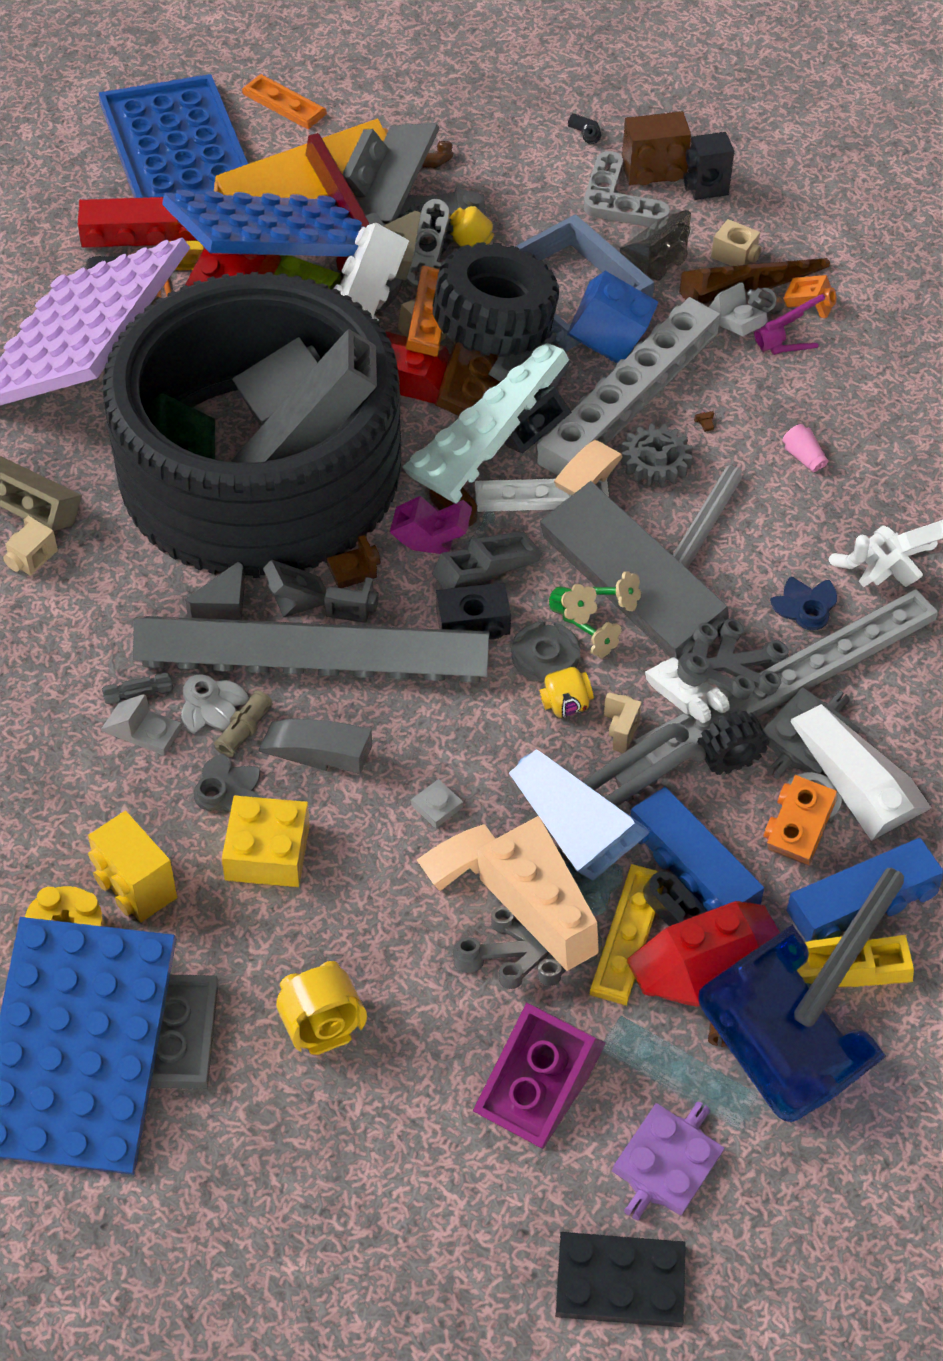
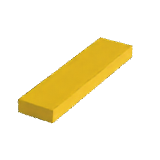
(626, 935)

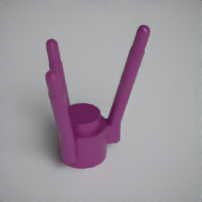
(773, 333)

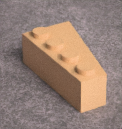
(540, 892)

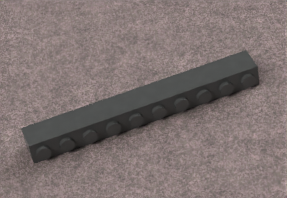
(311, 646)

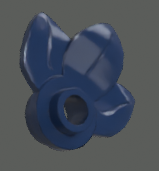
(801, 600)

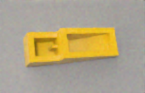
(878, 963)

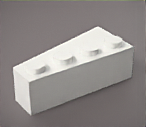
(371, 266)

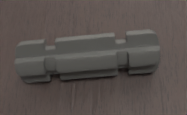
(136, 687)

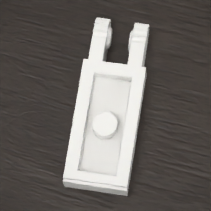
(688, 698)

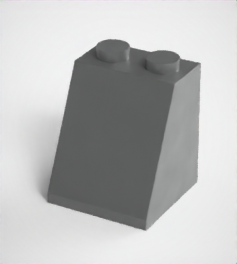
(275, 377)

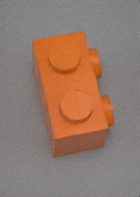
(801, 819)

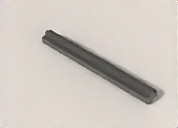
(849, 947)

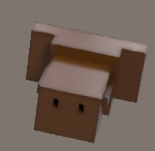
(705, 420)

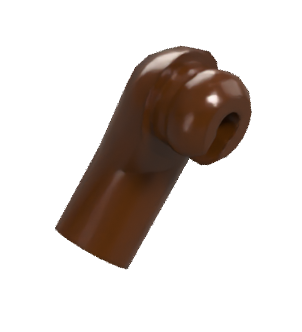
(439, 157)

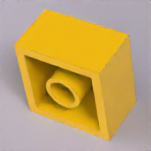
(266, 841)
(131, 867)

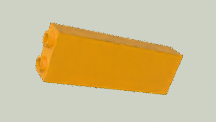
(291, 170)

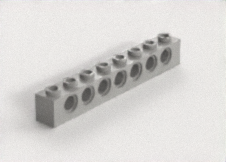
(631, 384)

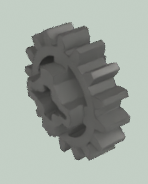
(656, 455)

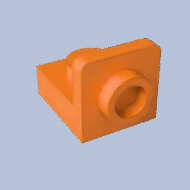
(807, 288)

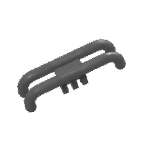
(634, 770)

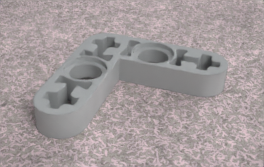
(608, 196)
(431, 258)

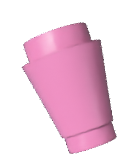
(804, 446)

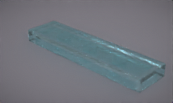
(679, 1072)

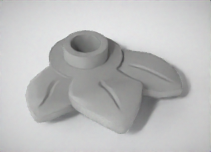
(212, 707)

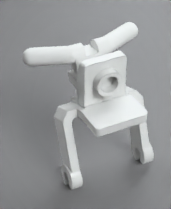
(889, 553)

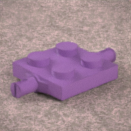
(667, 1160)

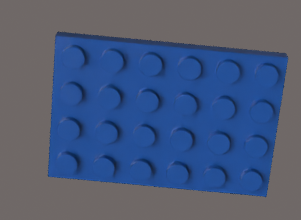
(172, 135)
(265, 223)
(80, 1042)

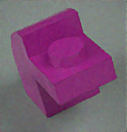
(427, 529)

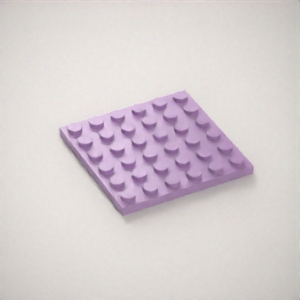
(81, 321)

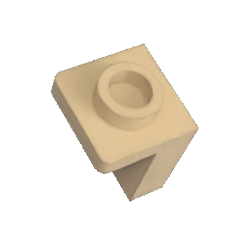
(625, 719)

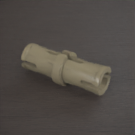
(243, 723)

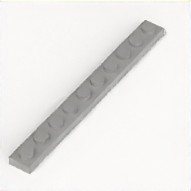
(817, 663)

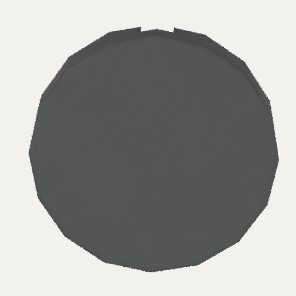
(539, 660)

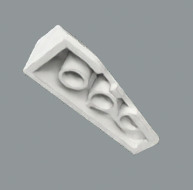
(866, 780)

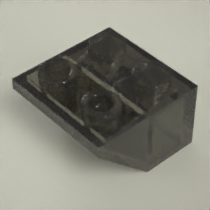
(660, 245)

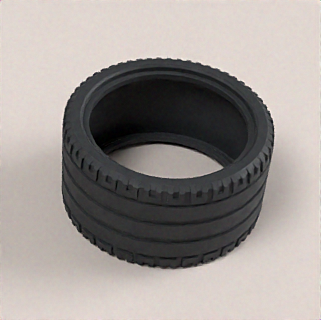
(255, 511)

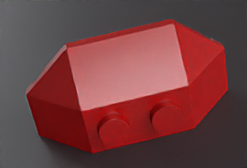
(418, 372)
(700, 949)

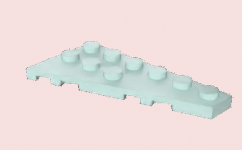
(484, 427)

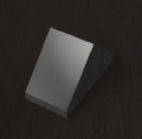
(220, 597)

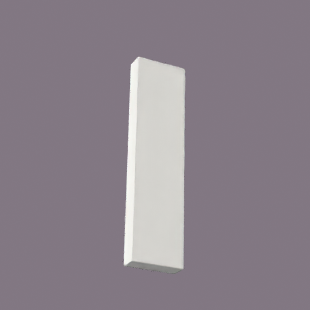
(522, 494)

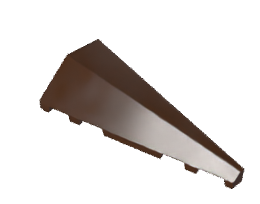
(707, 283)

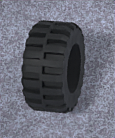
(495, 299)

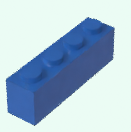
(694, 853)
(832, 903)

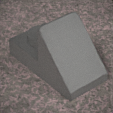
(735, 312)
(142, 727)

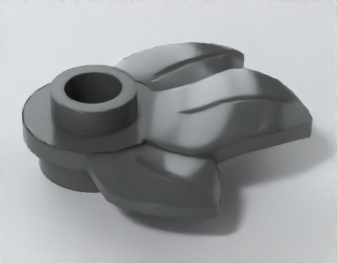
(225, 781)

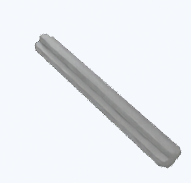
(708, 515)

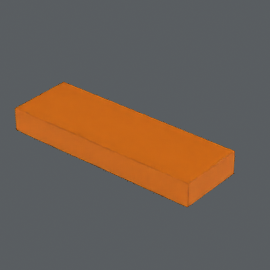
(284, 101)

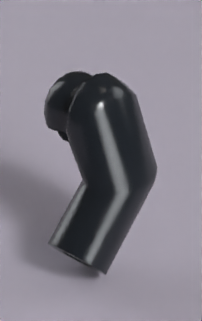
(588, 127)

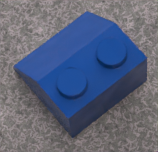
(612, 317)

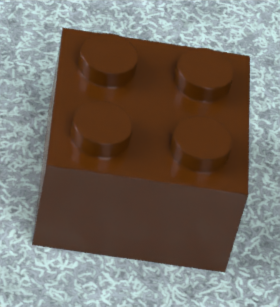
(655, 148)

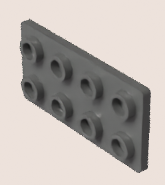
(385, 170)

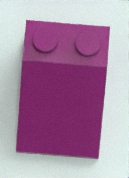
(538, 1075)

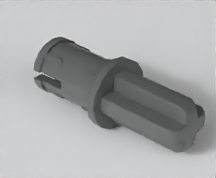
(766, 300)

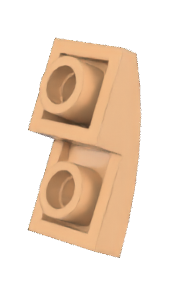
(590, 464)
(455, 856)

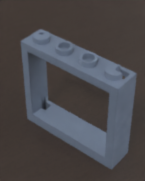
(594, 248)

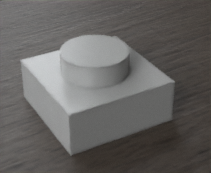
(437, 803)

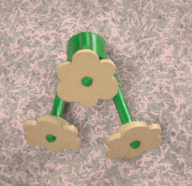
(579, 603)

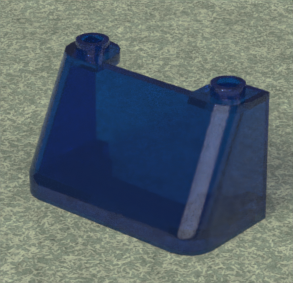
(786, 1061)

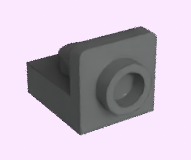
(351, 604)

